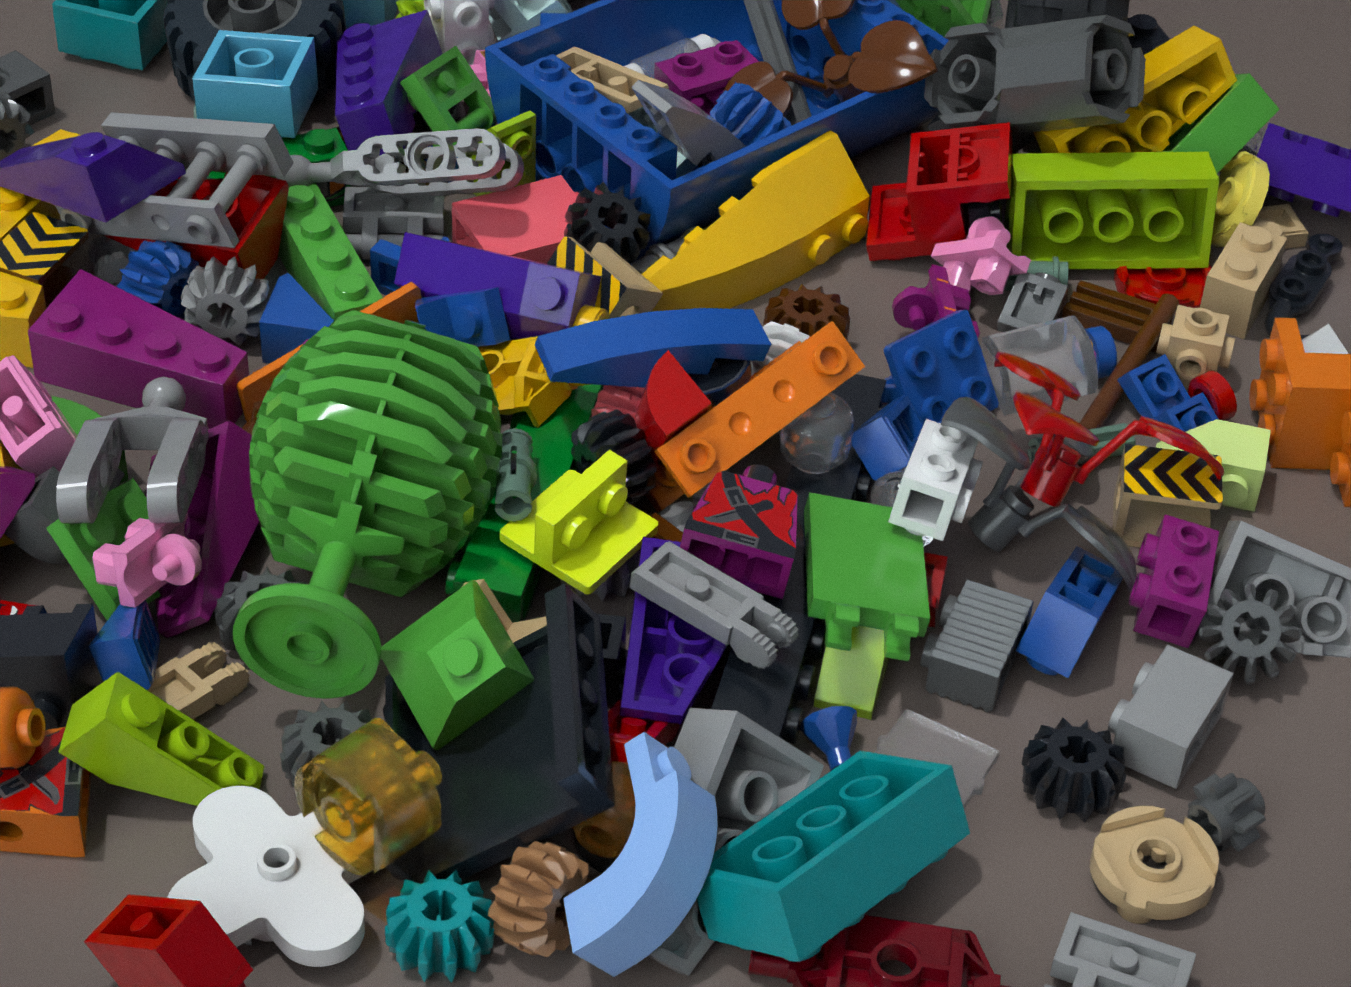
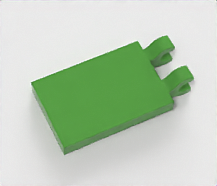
(864, 573)

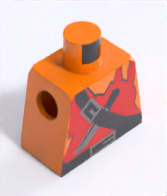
(45, 803)

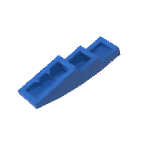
(627, 347)

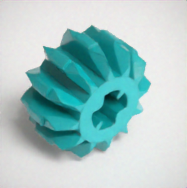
(439, 926)

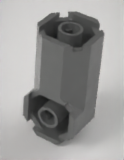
(1038, 75)

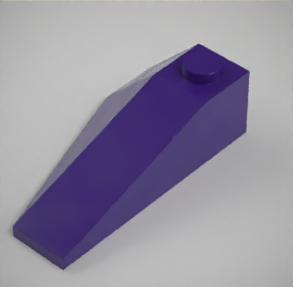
(88, 174)
(664, 659)

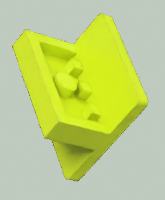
(582, 525)

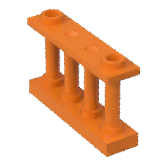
(753, 413)

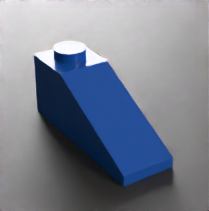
(1069, 613)

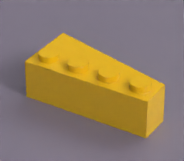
(1179, 85)

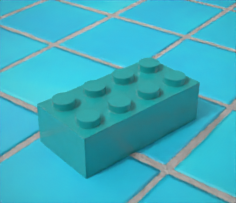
(831, 854)

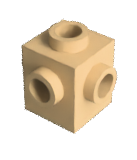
(1196, 342)

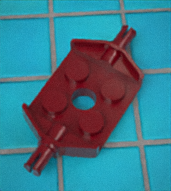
(853, 956)

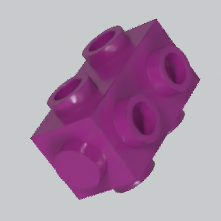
(1175, 580)

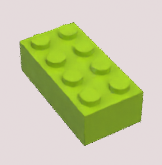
(1113, 209)

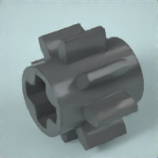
(1228, 810)

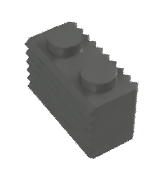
(976, 644)

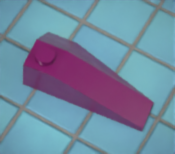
(221, 523)

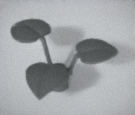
(1008, 511)

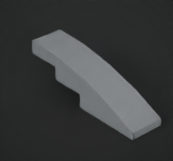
(686, 124)

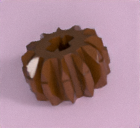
(808, 310)

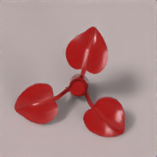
(1056, 463)

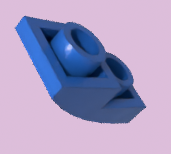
(1161, 396)

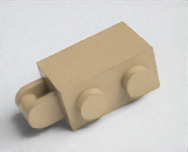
(1244, 274)

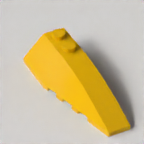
(781, 229)

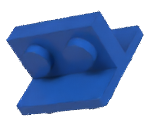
(939, 367)

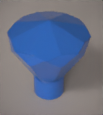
(831, 732)

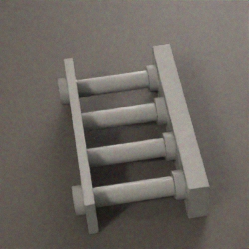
(202, 147)

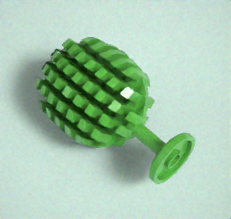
(368, 475)

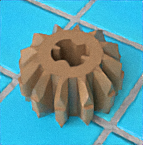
(531, 894)

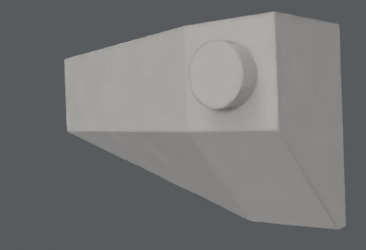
(1307, 581)

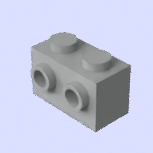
(1170, 714)

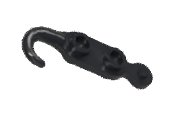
(1302, 279)

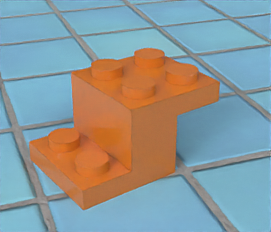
(1304, 405)

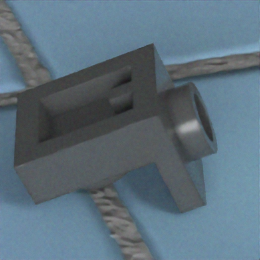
(1033, 301)

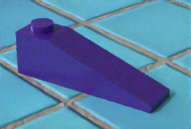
(533, 294)

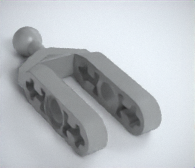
(387, 174)
(156, 426)

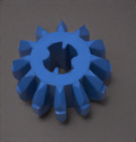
(748, 114)
(158, 275)

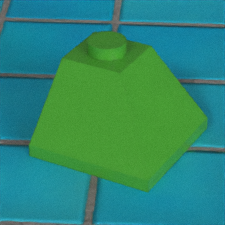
(455, 665)

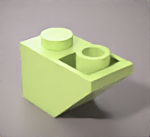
(1242, 455)

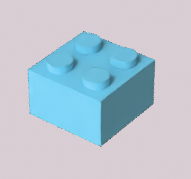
(257, 79)

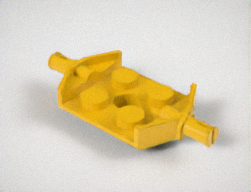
(523, 381)

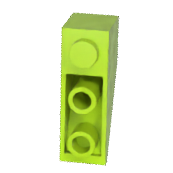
(151, 746)

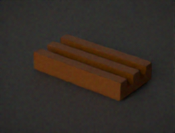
(1111, 309)

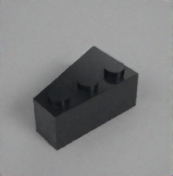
(50, 658)

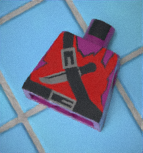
(746, 529)

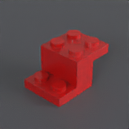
(943, 176)

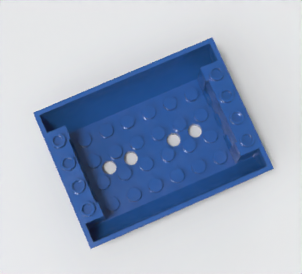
(597, 141)

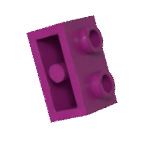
(703, 73)

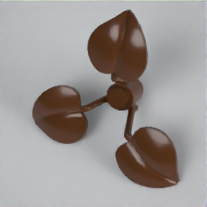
(888, 60)

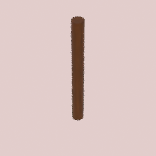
(1131, 359)

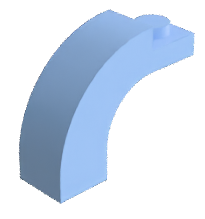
(658, 872)

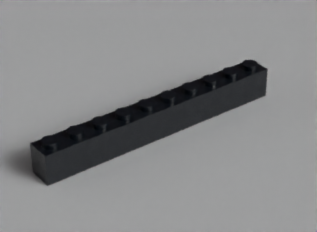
(772, 693)

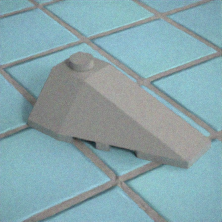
(750, 778)

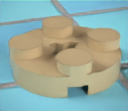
(1149, 892)

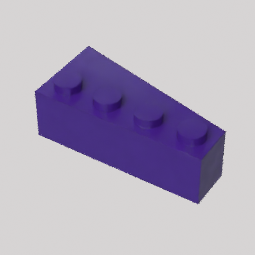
(370, 73)
(1308, 169)

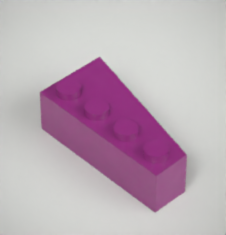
(116, 344)

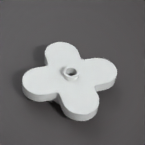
(272, 879)

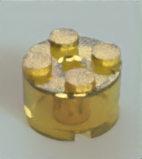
(370, 797)

